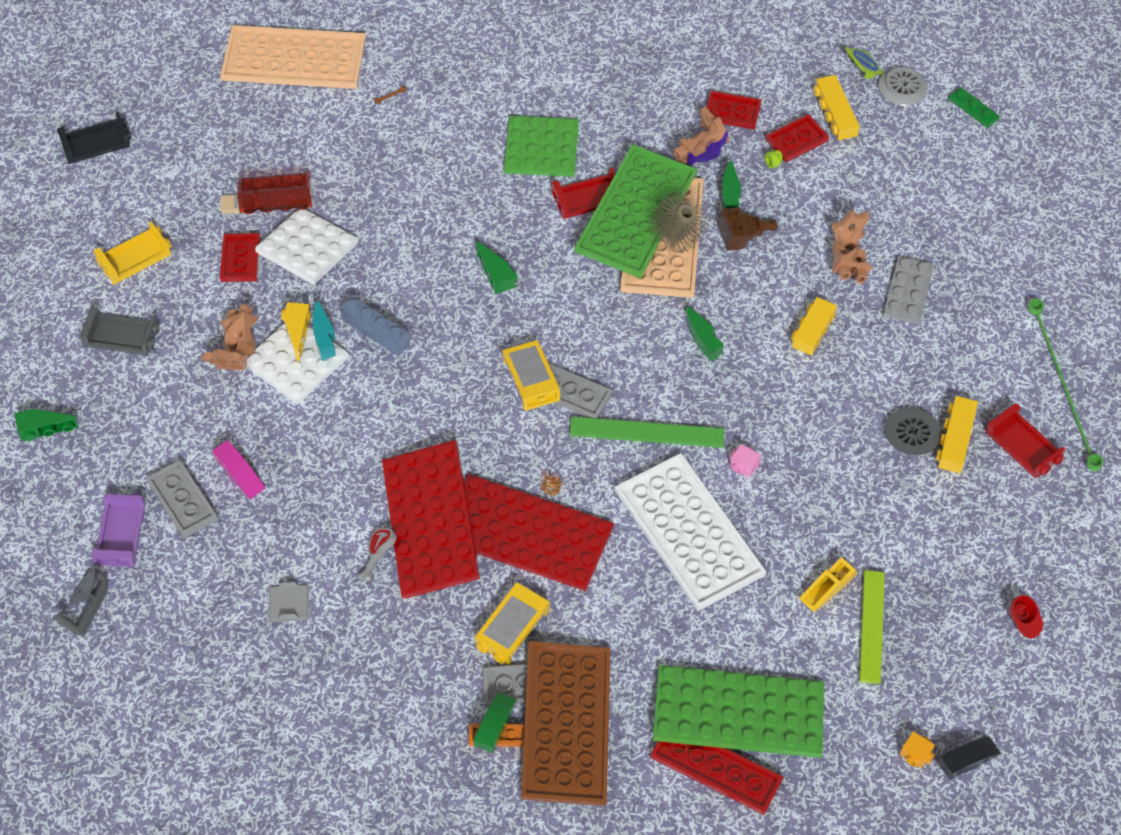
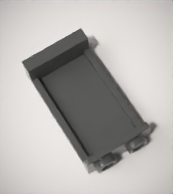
(119, 333)

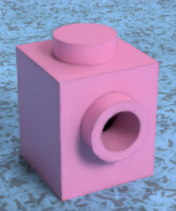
(744, 460)

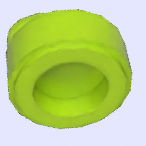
(773, 159)

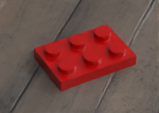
(734, 109)
(797, 138)
(239, 257)

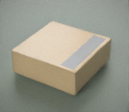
(229, 204)

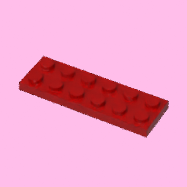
(723, 772)

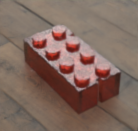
(274, 193)

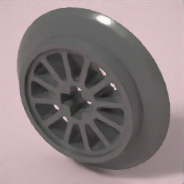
(918, 416)

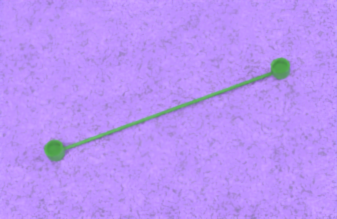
(1094, 461)

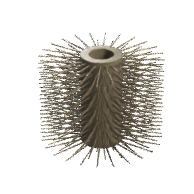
(680, 222)

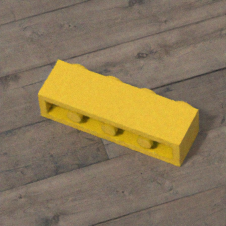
(836, 107)
(958, 434)

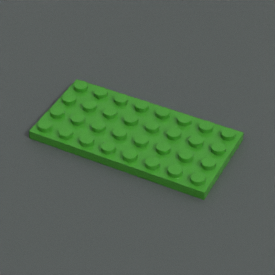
(619, 225)
(739, 711)

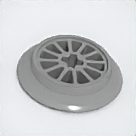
(891, 83)

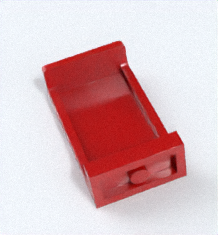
(581, 196)
(1024, 442)

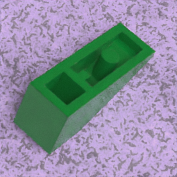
(496, 269)

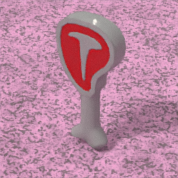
(379, 542)

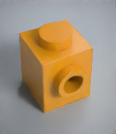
(918, 750)

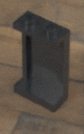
(95, 140)

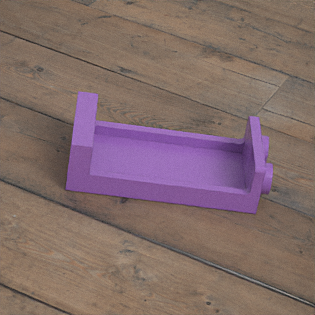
(119, 530)

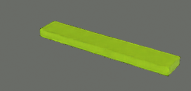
(872, 627)

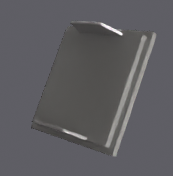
(288, 602)

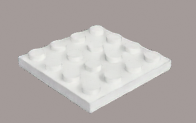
(307, 245)
(295, 379)

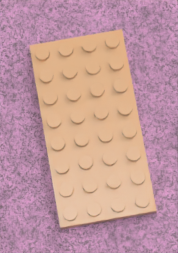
(293, 57)
(670, 272)

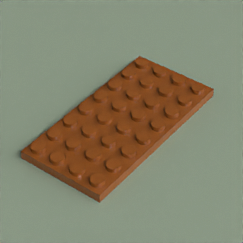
(566, 724)

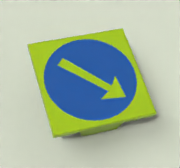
(864, 62)

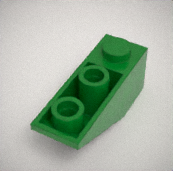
(40, 423)

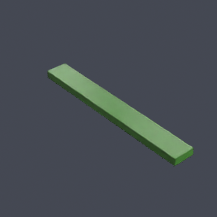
(647, 432)

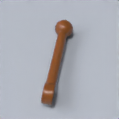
(378, 100)

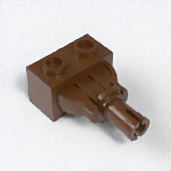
(740, 228)

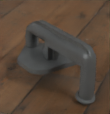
(81, 593)

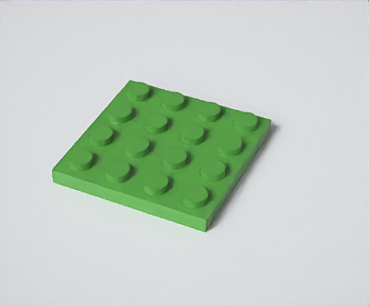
(541, 146)

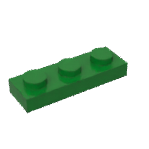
(974, 107)

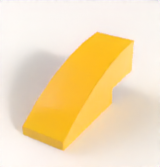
(828, 584)

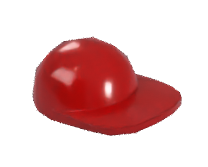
(1026, 616)

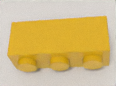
(813, 326)

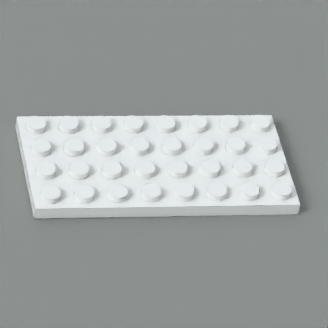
(690, 532)

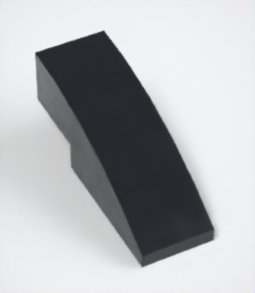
(968, 757)

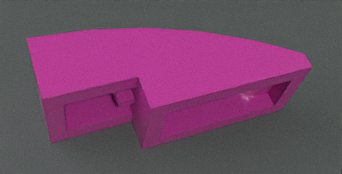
(238, 469)

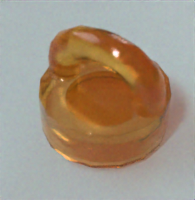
(551, 482)

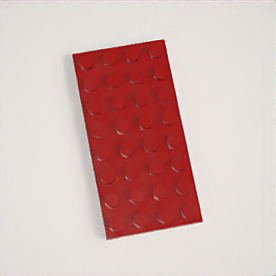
(430, 519)
(535, 533)

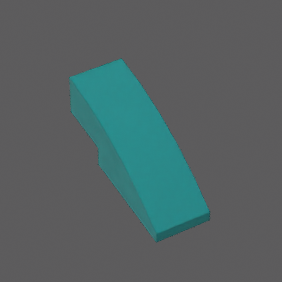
(323, 333)

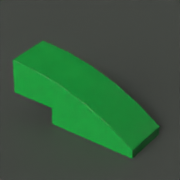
(731, 188)
(703, 335)
(494, 722)

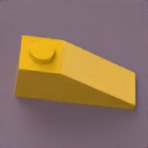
(296, 321)

